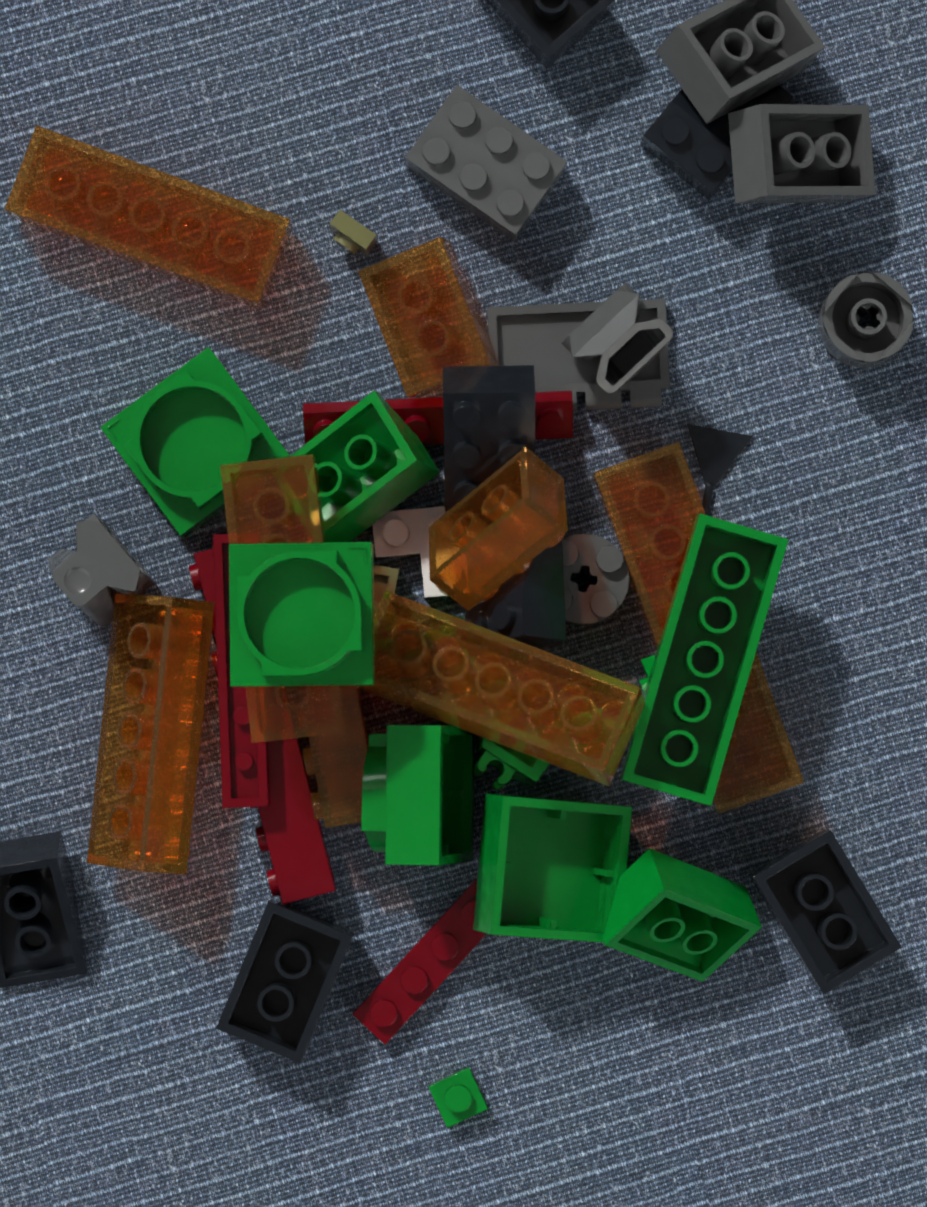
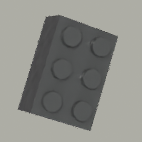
(738, 52)
(801, 153)
(485, 163)

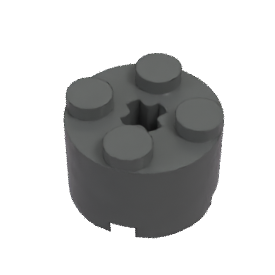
(863, 293)
(610, 574)

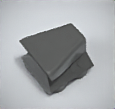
(618, 339)
(97, 570)

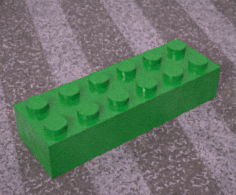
(704, 659)

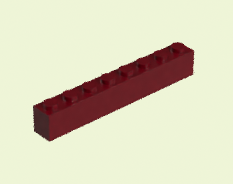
(288, 823)

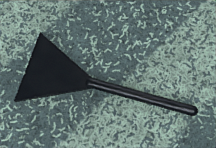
(715, 454)

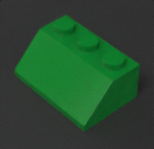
(366, 467)
(679, 915)

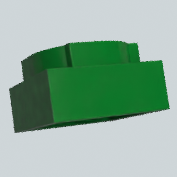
(184, 433)
(302, 614)
(420, 794)
(549, 867)

